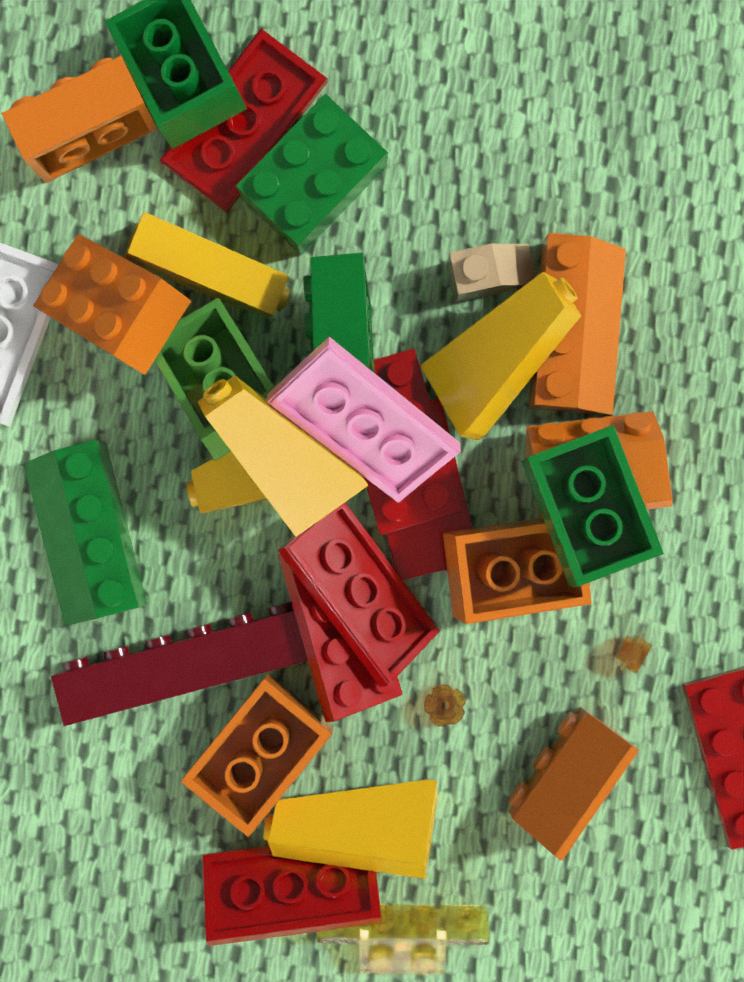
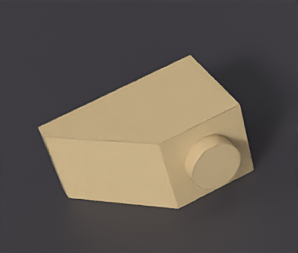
(489, 270)

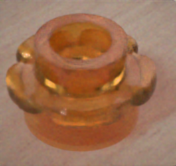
(633, 653)
(453, 713)

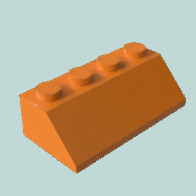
(584, 364)

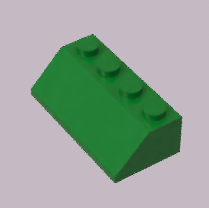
(85, 532)

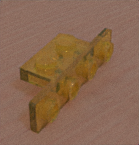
(413, 937)

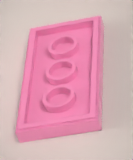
(363, 420)

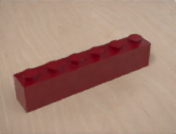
(178, 666)

